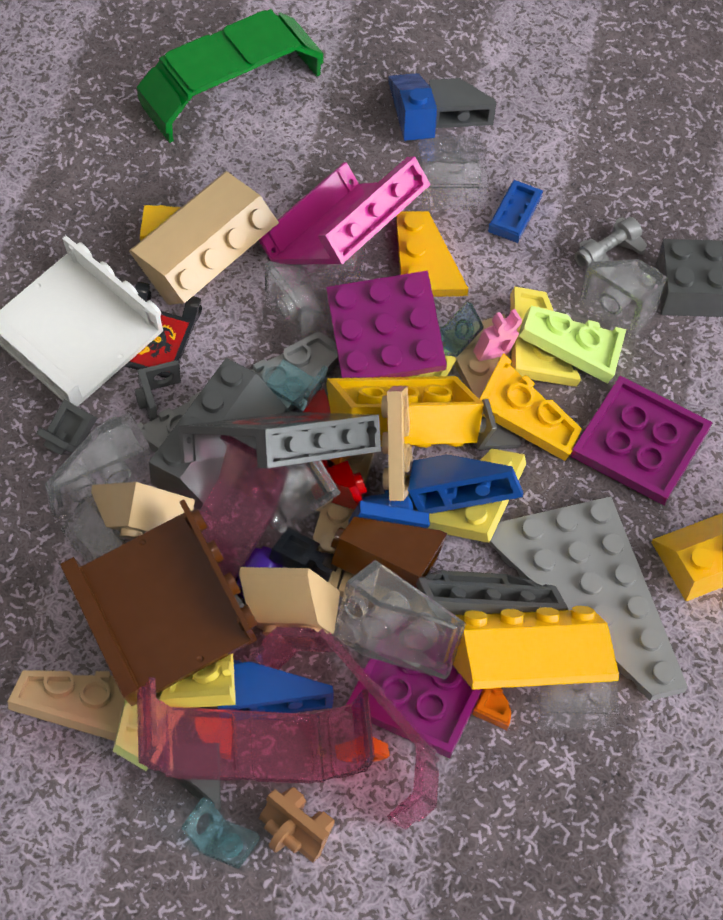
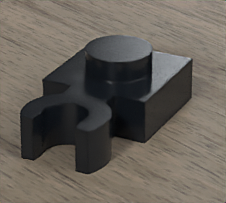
(299, 551)

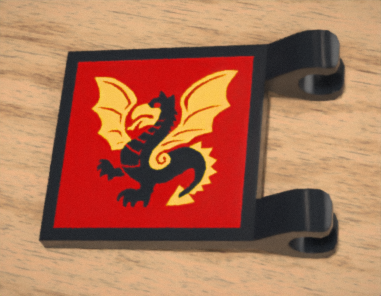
(175, 335)

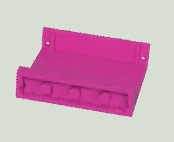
(342, 216)

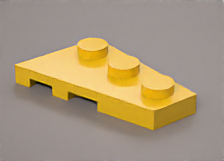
(423, 250)
(527, 412)

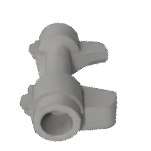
(625, 234)

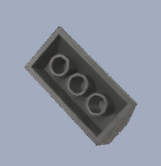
(228, 395)

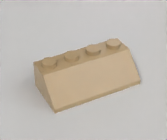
(203, 238)

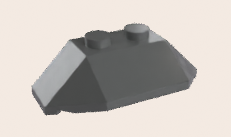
(488, 592)

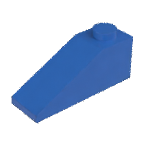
(414, 106)
(460, 482)
(275, 690)

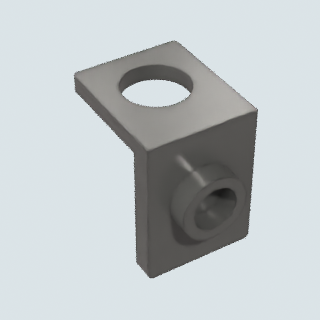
(147, 383)
(494, 435)

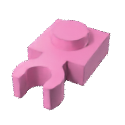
(499, 337)

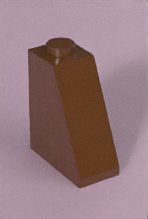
(399, 547)

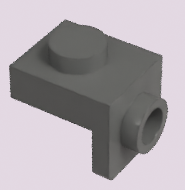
(67, 428)

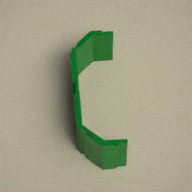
(218, 59)

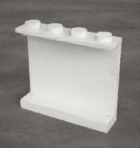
(77, 325)

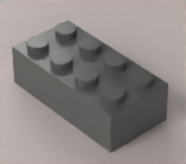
(692, 276)

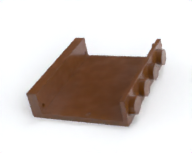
(161, 605)

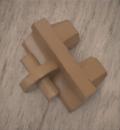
(293, 827)

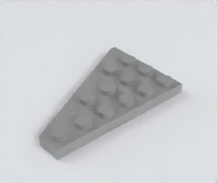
(594, 566)

